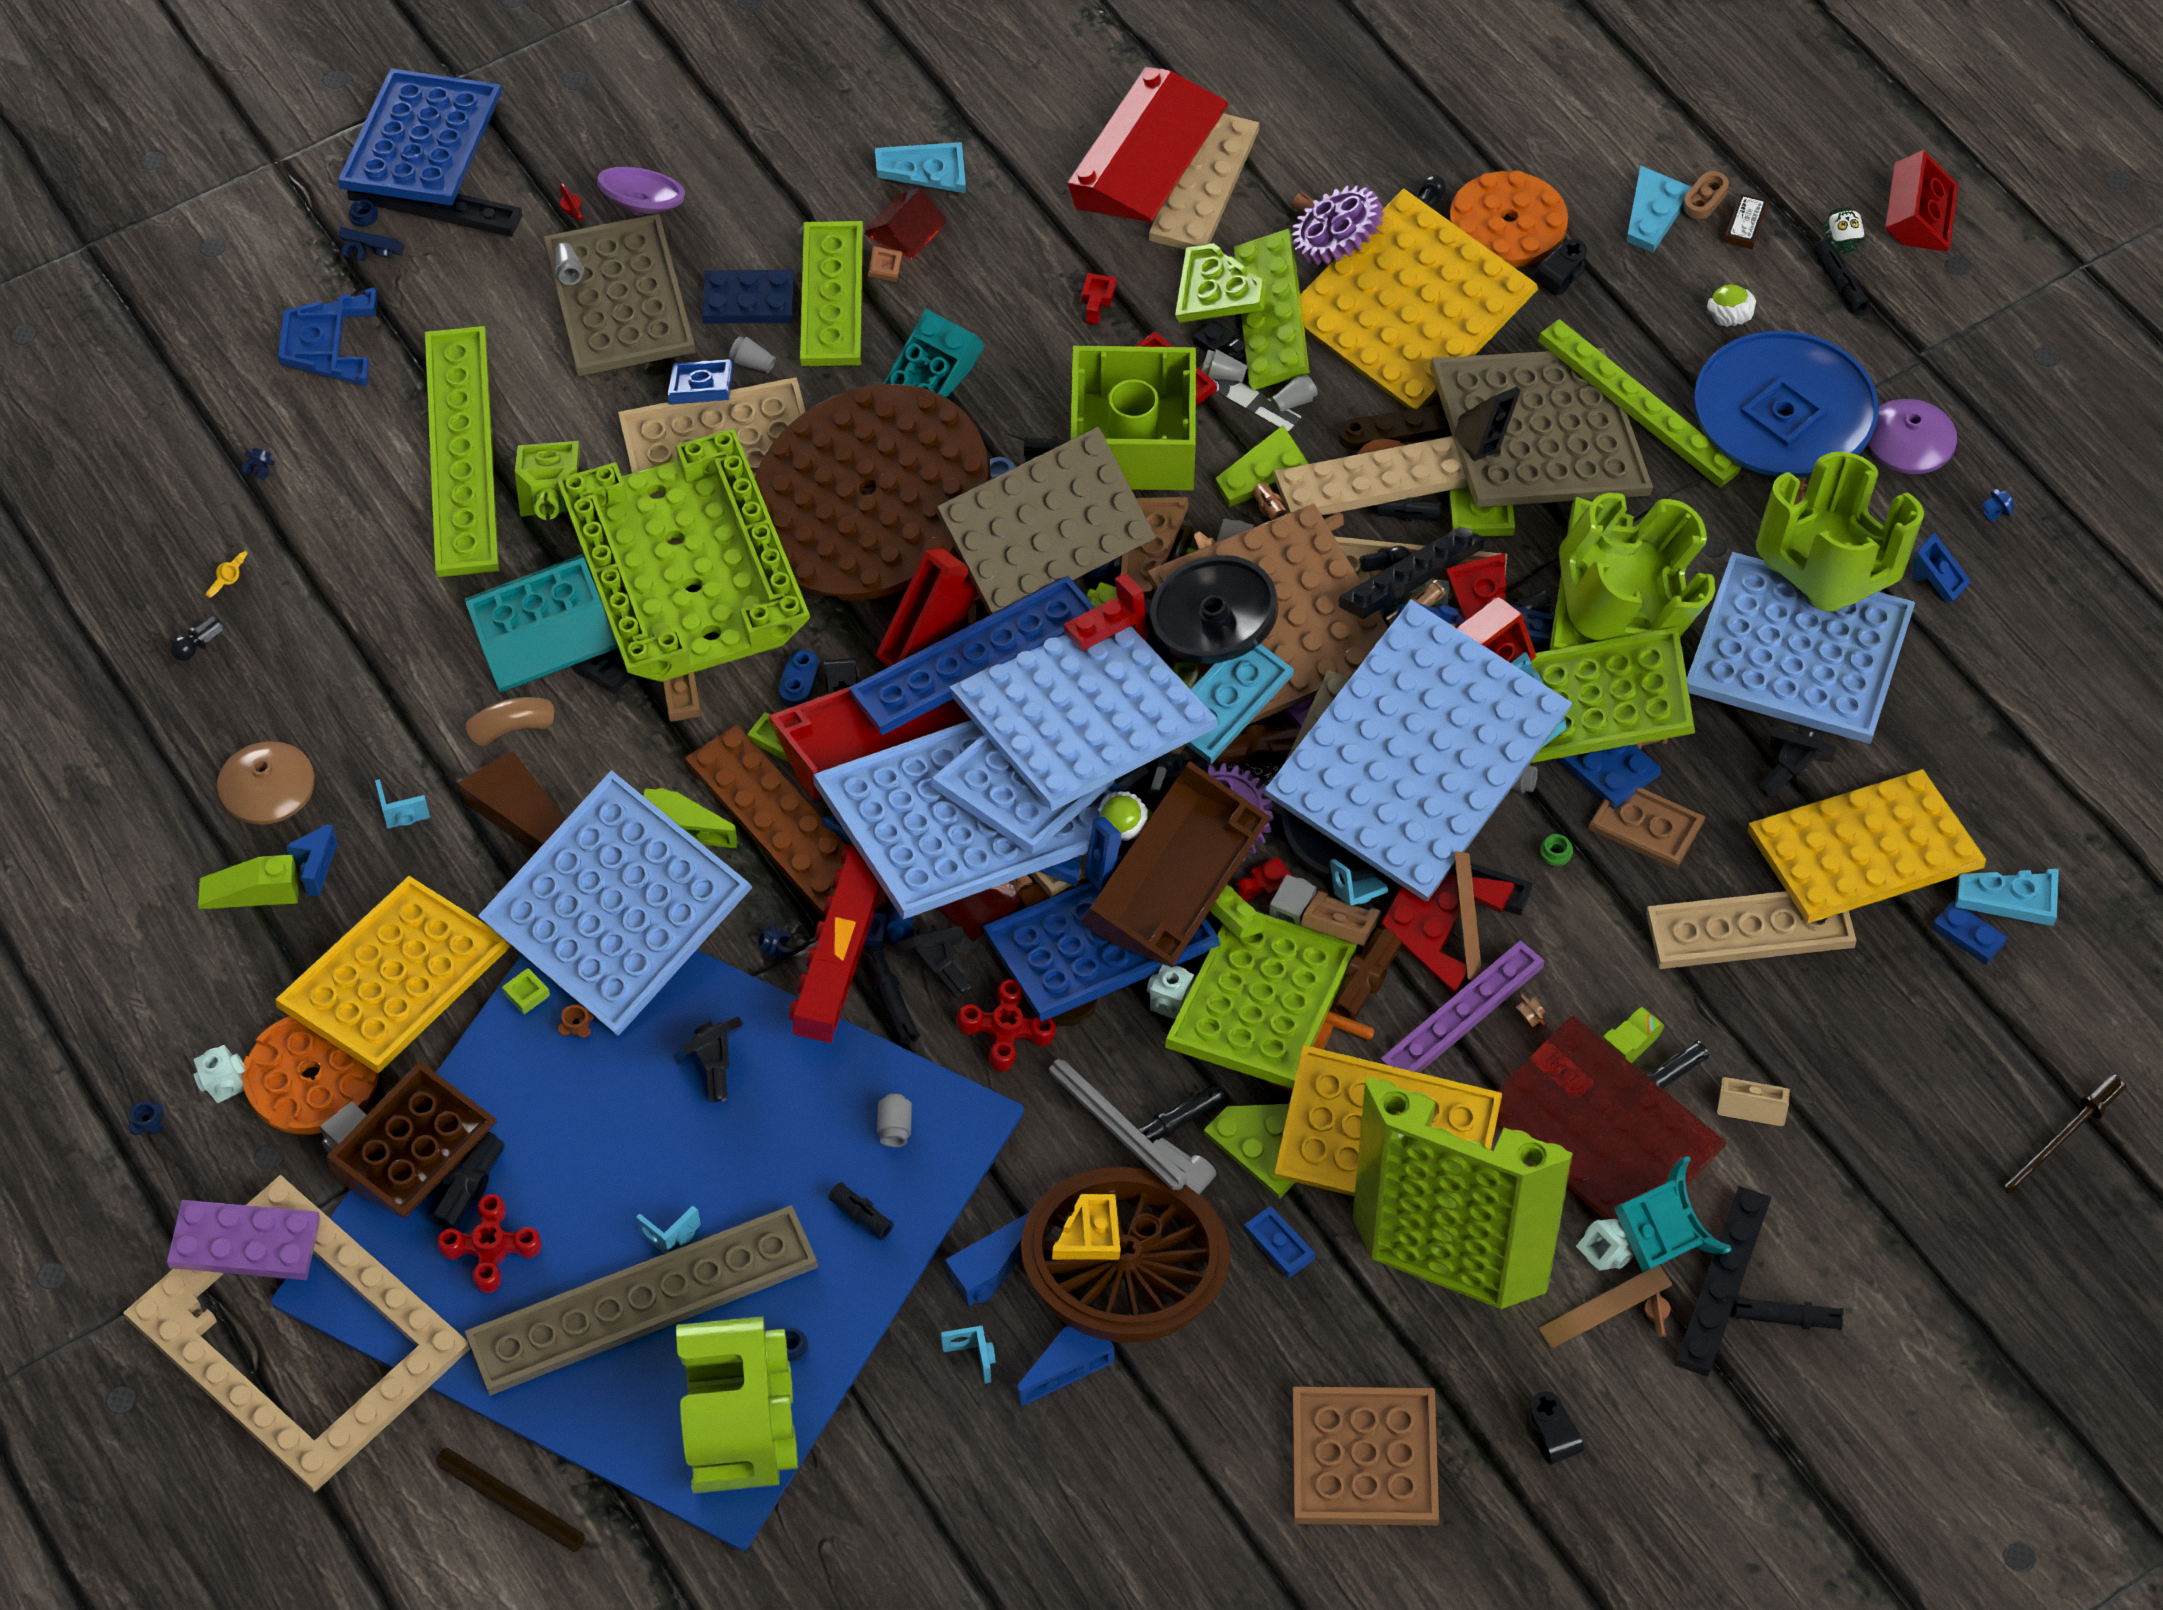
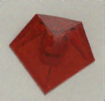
(981, 909)

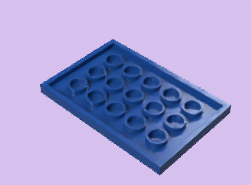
(420, 136)
(1067, 963)

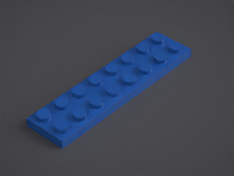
(926, 677)

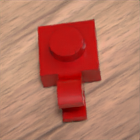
(1097, 292)
(1263, 880)

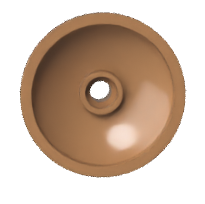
(269, 794)

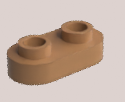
(1701, 198)

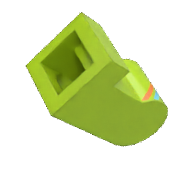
(1634, 1034)

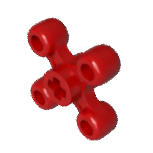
(1005, 1025)
(492, 1211)

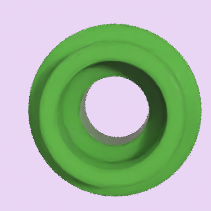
(1559, 843)

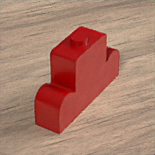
(930, 607)

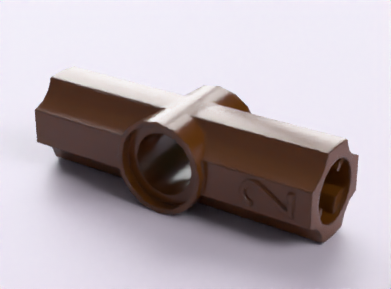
(1258, 746)
(1366, 973)

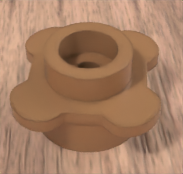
(1531, 1011)

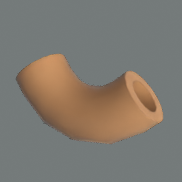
(509, 716)

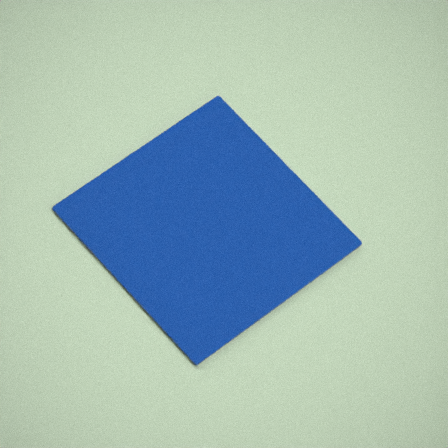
(626, 1132)

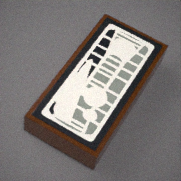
(1746, 221)

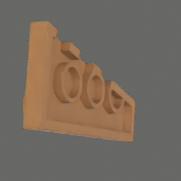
(1165, 520)

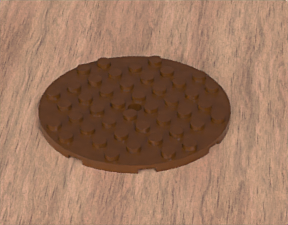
(878, 436)

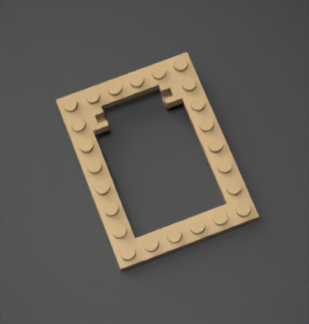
(175, 1321)

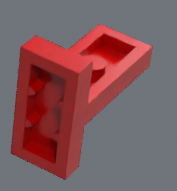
(1111, 616)

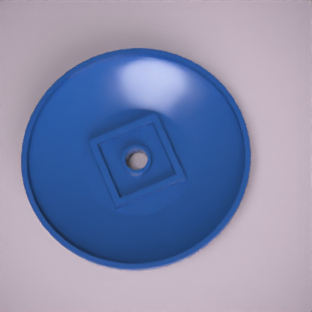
(1772, 371)

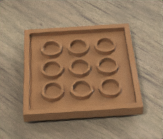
(1365, 1456)

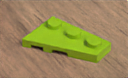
(1258, 467)

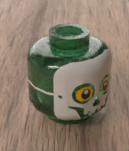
(1844, 229)

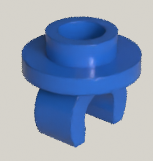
(1999, 503)

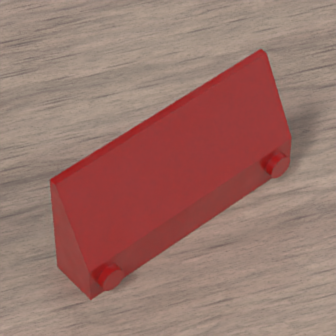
(1146, 146)
(837, 732)

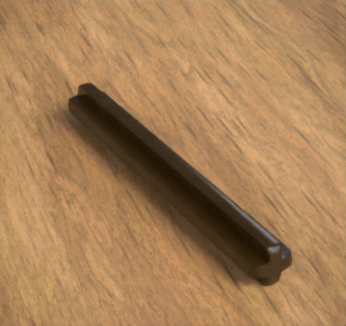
(510, 1499)

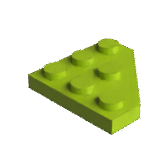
(1216, 286)
(1252, 1140)

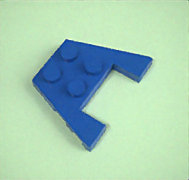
(314, 335)

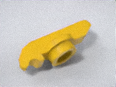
(226, 574)

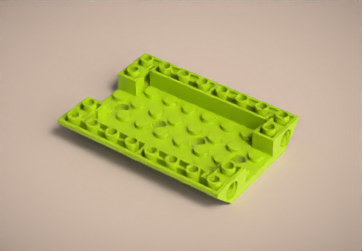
(725, 550)
(1454, 1206)

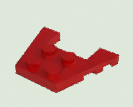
(1427, 925)

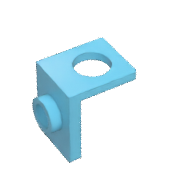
(404, 811)
(1357, 891)
(678, 1234)
(975, 1339)

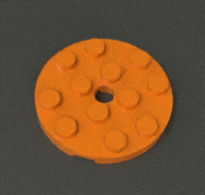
(1534, 205)
(295, 1102)

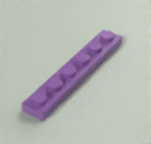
(1465, 1009)

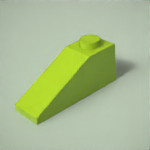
(693, 818)
(251, 883)

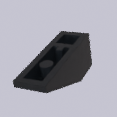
(1484, 426)

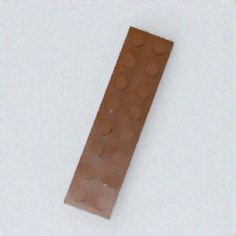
(772, 814)

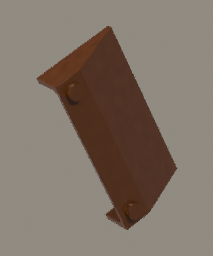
(1176, 867)

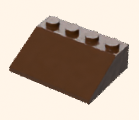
(409, 1141)

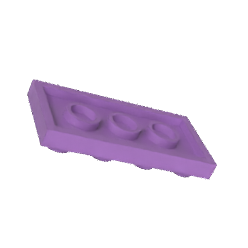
(244, 1240)

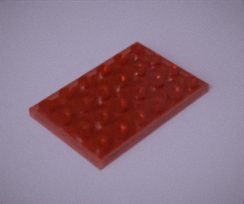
(1606, 1114)

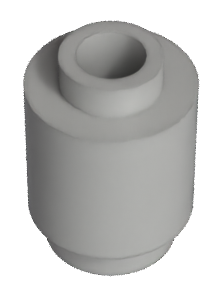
(894, 1120)

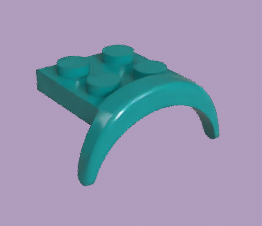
(1663, 1222)

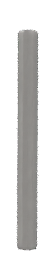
(1118, 1125)

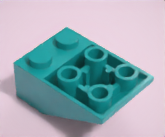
(936, 355)

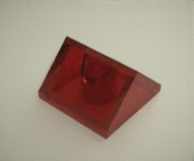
(907, 223)

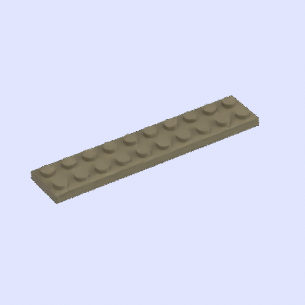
(640, 1300)

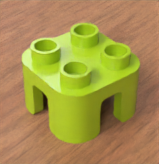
(1830, 539)
(1633, 577)
(736, 1404)

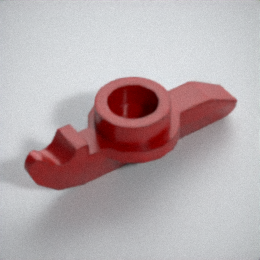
(570, 203)

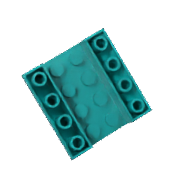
(541, 623)

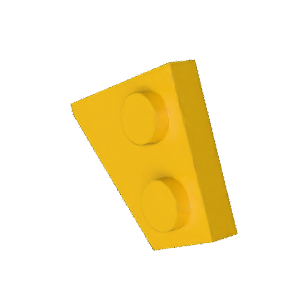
(1090, 1230)

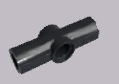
(466, 1182)

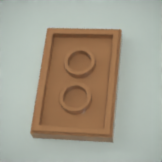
(1649, 826)

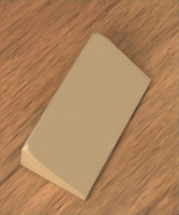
(1753, 1101)

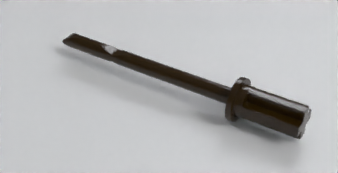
(2092, 1106)

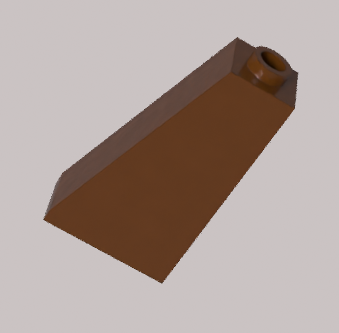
(512, 801)

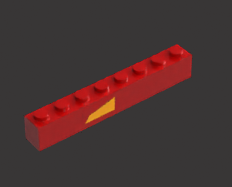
(838, 949)

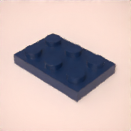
(748, 296)

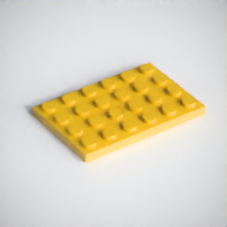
(1866, 846)
(392, 974)
(1327, 1107)

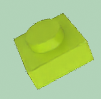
(526, 991)

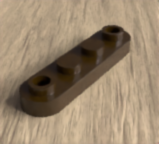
(1398, 426)

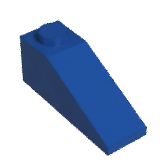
(986, 1264)
(1064, 1361)

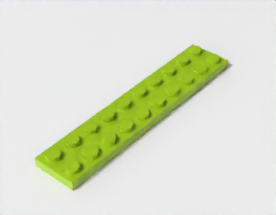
(461, 452)

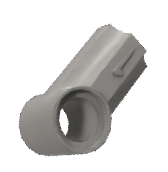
(1196, 1168)

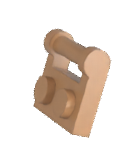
(1339, 919)

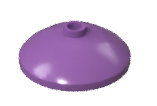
(640, 190)
(1912, 437)

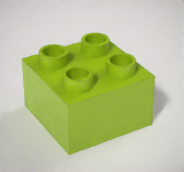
(1143, 408)

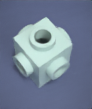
(1169, 990)
(219, 1073)
(1606, 1245)

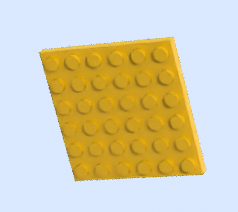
(1412, 298)

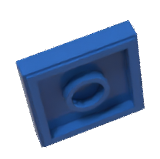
(701, 381)

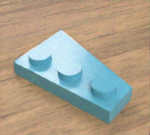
(2013, 896)

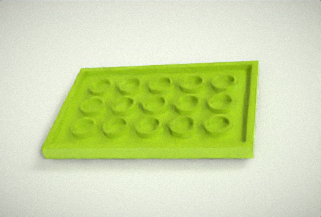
(1619, 692)
(1261, 999)

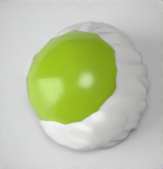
(1731, 305)
(1125, 813)

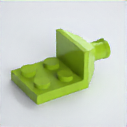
(537, 475)

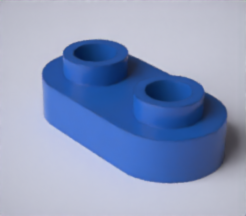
(799, 675)

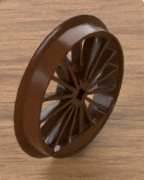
(1139, 1256)

